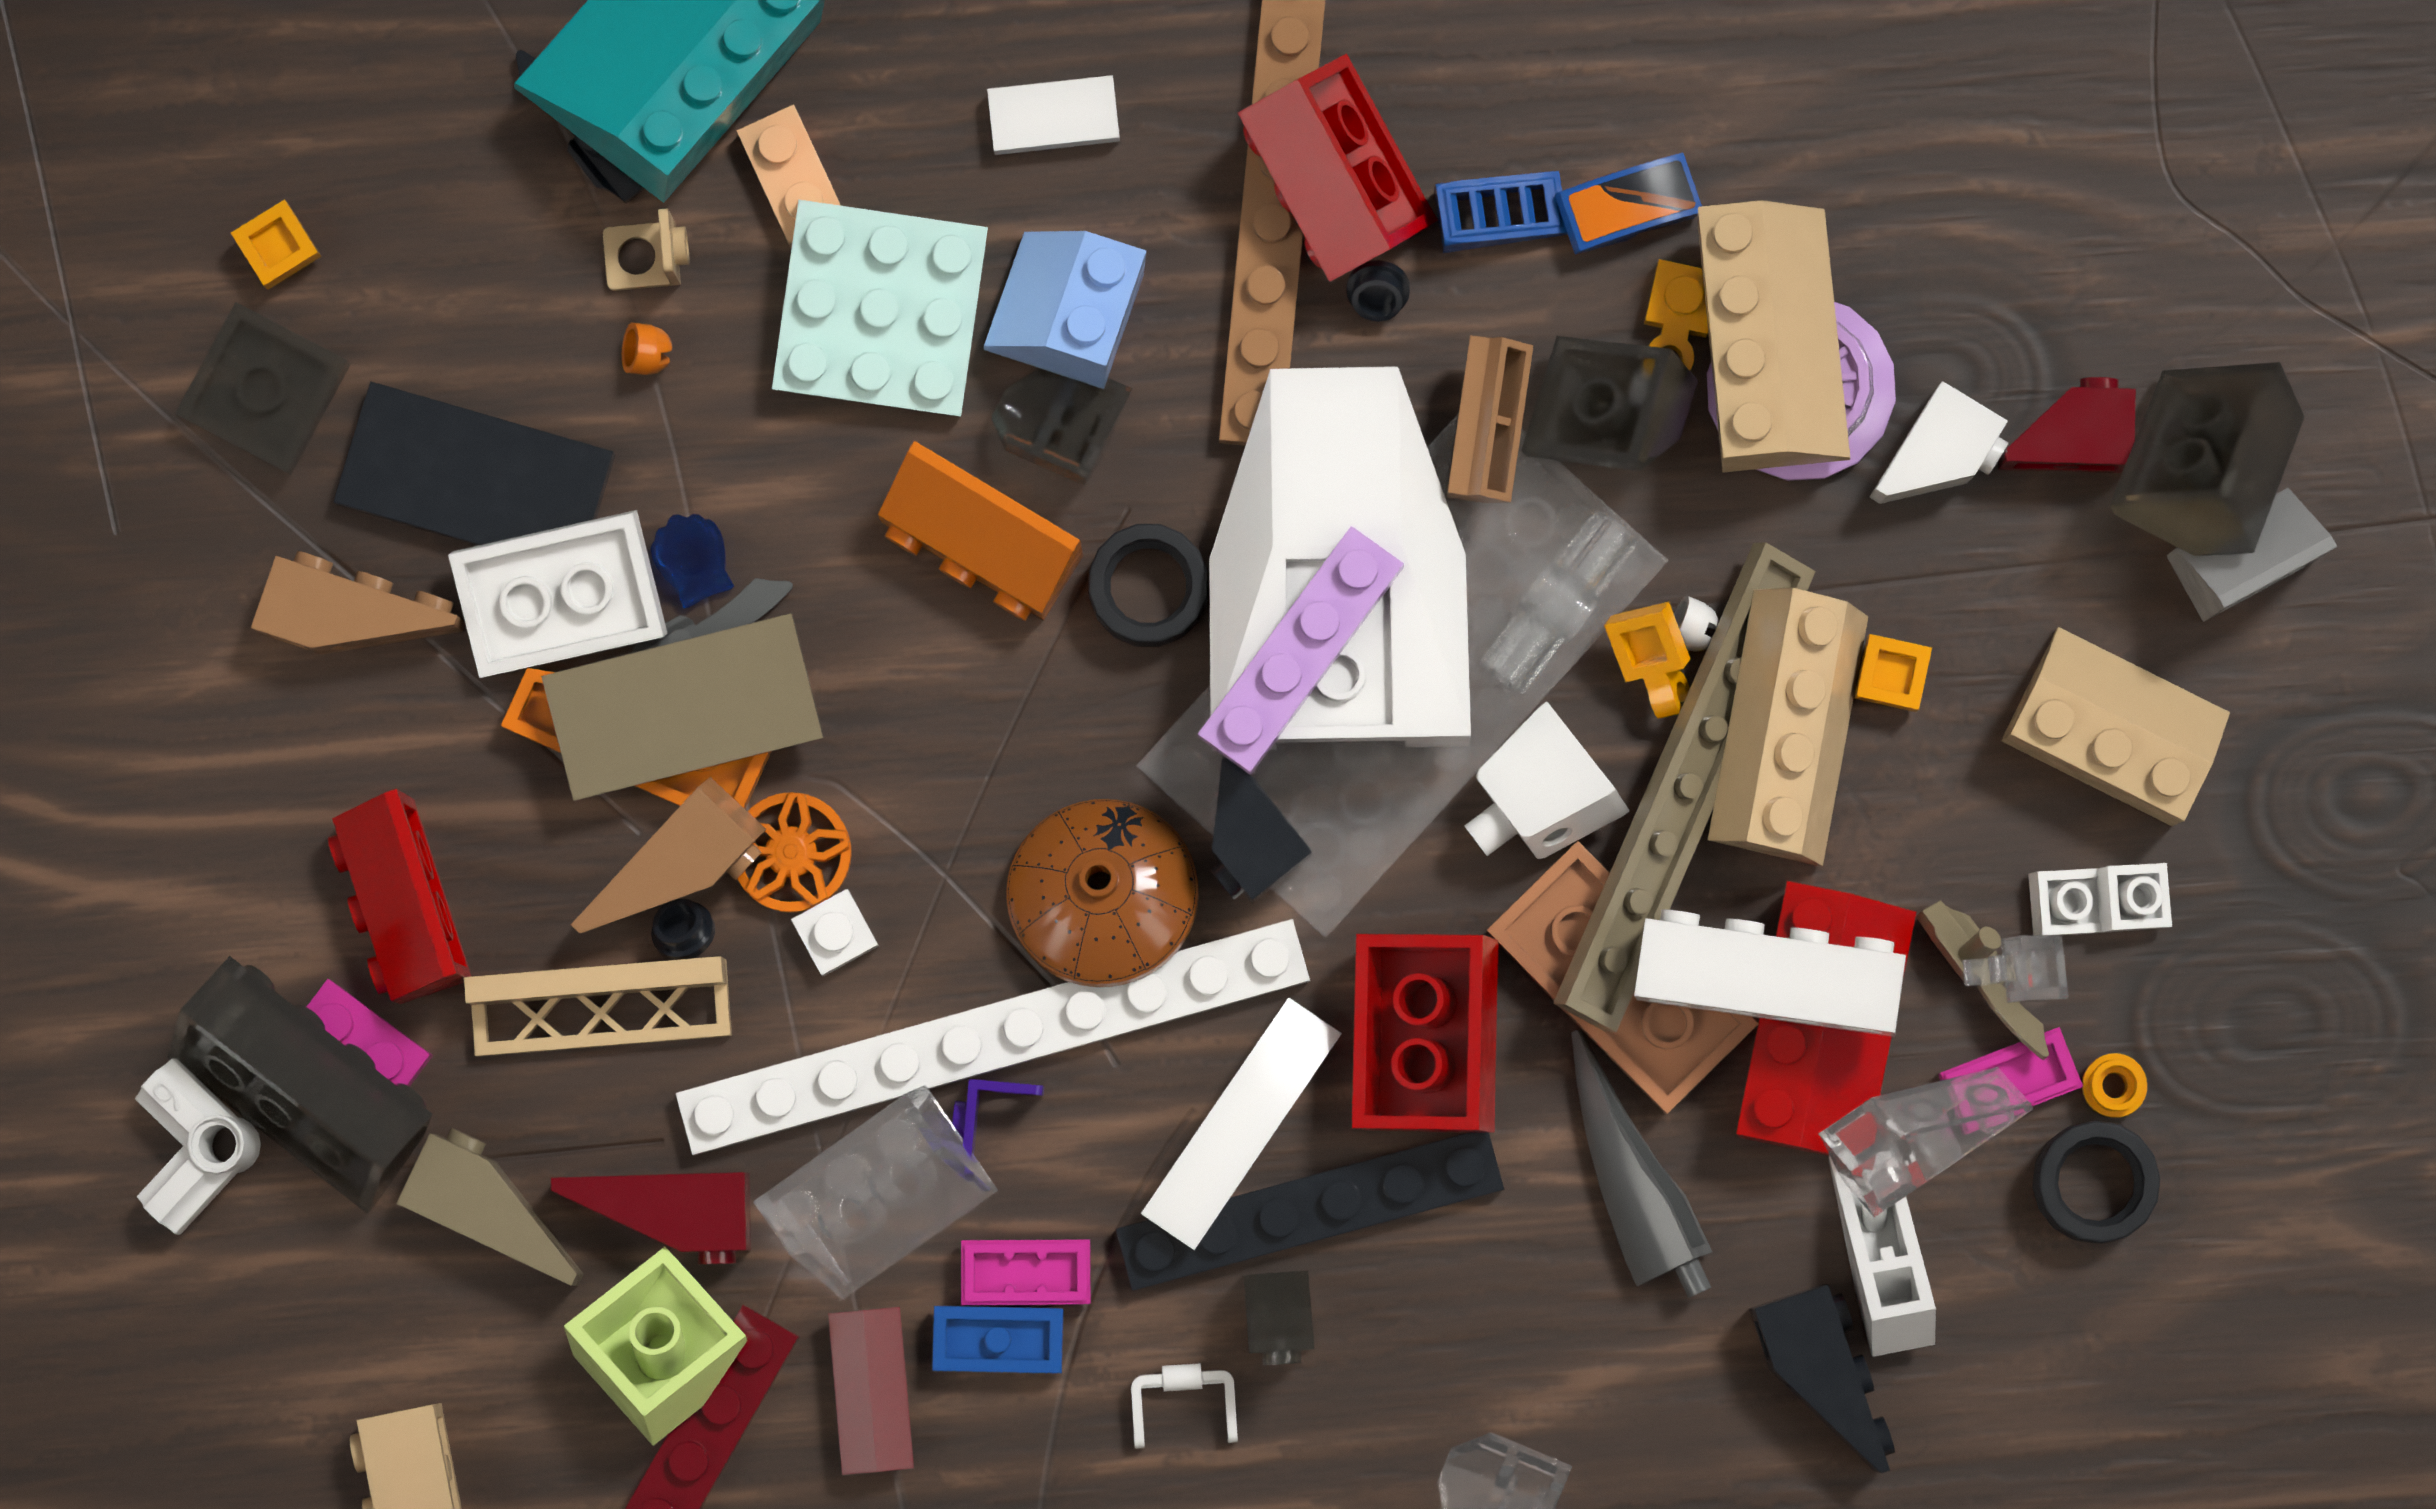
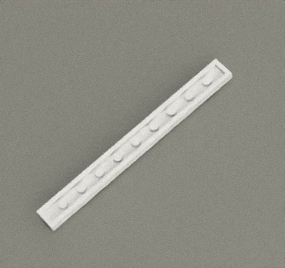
(988, 1039)

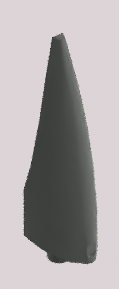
(1642, 1200)

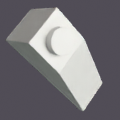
(1887, 1273)

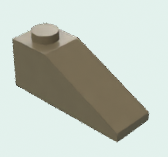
(479, 1201)

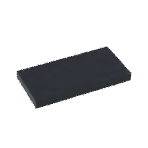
(466, 470)

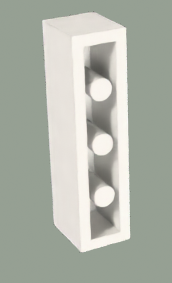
(1770, 975)

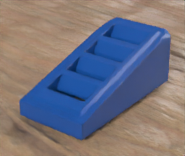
(1456, 239)

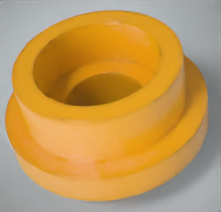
(2133, 1078)

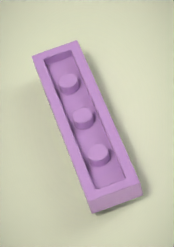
(1300, 650)

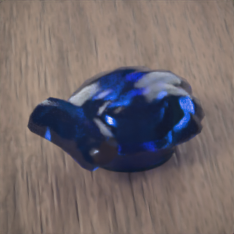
(691, 557)

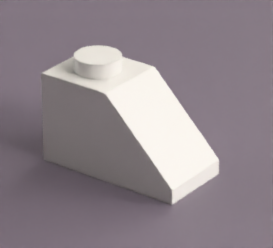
(1943, 447)

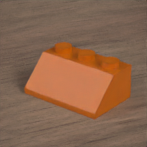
(978, 534)

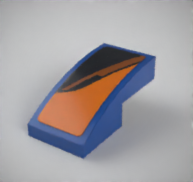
(1628, 203)

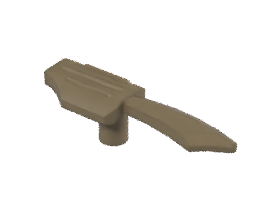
(1961, 940)

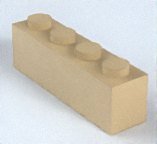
(406, 1460)

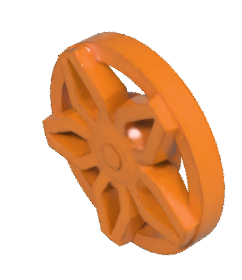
(794, 853)

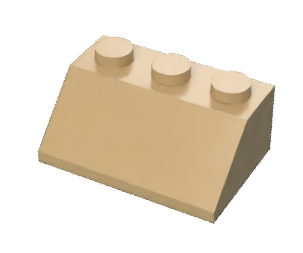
(2117, 728)

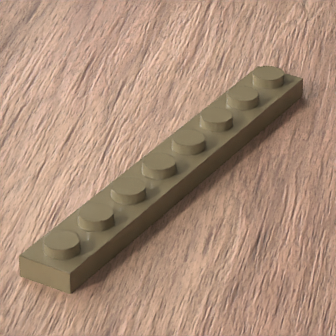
(1671, 809)

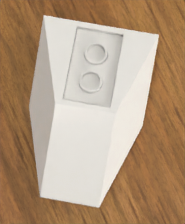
(1325, 458)

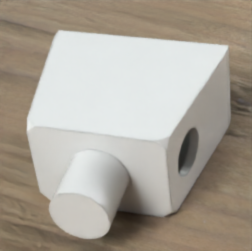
(1543, 790)

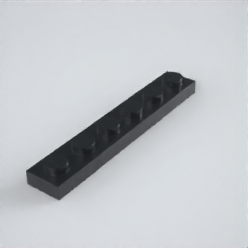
(1318, 1208)

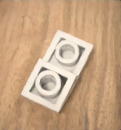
(2100, 899)

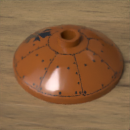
(1109, 932)

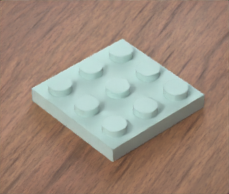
(879, 308)

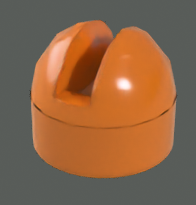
(644, 348)

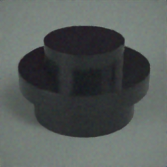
(1378, 290)
(682, 929)

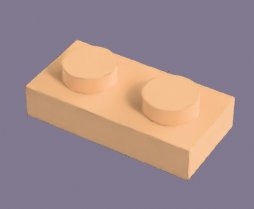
(786, 165)

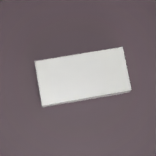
(1053, 115)

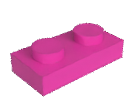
(354, 1023)

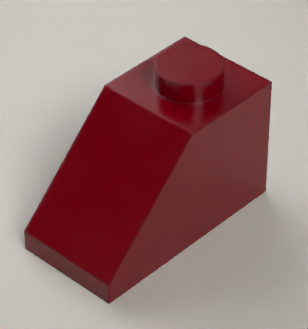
(2080, 432)

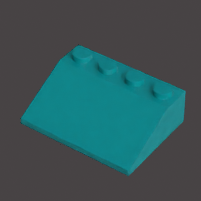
(663, 77)

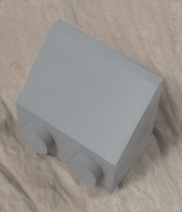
(2286, 545)

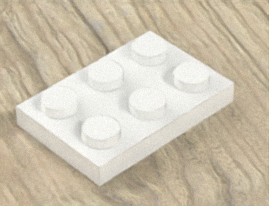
(558, 594)

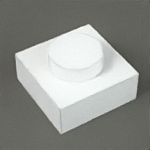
(835, 932)

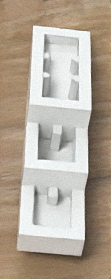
(1241, 1123)

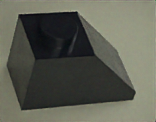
(1252, 837)

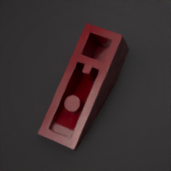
(681, 1210)

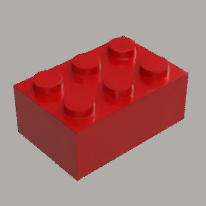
(1425, 1033)

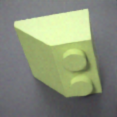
(656, 1344)

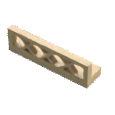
(598, 981)

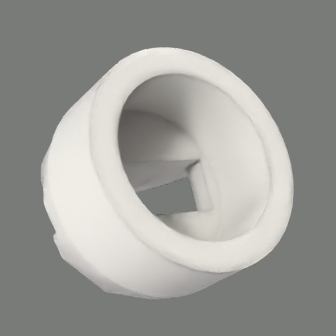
(1693, 620)

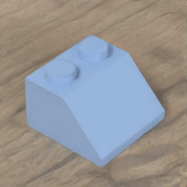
(1067, 303)

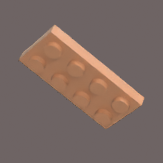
(1656, 1044)

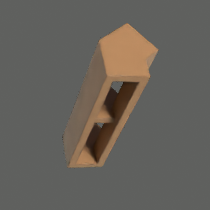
(1490, 420)

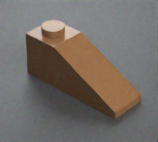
(684, 856)

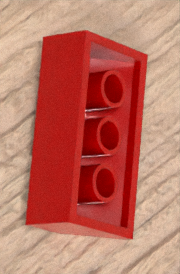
(1814, 1074)

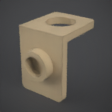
(670, 251)

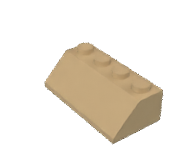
(1772, 335)
(1788, 724)

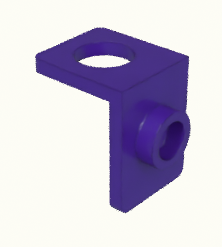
(966, 1113)

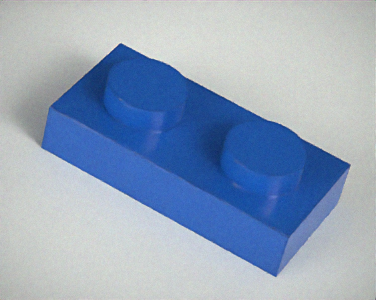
(998, 1339)

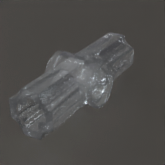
(1559, 602)

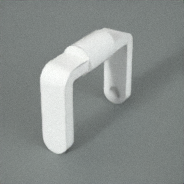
(1182, 1378)

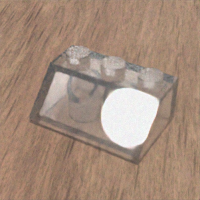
(876, 1194)

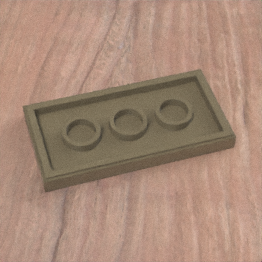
(682, 706)

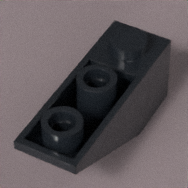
(1811, 1356)

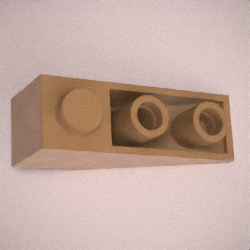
(334, 614)

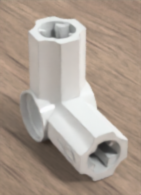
(194, 1173)

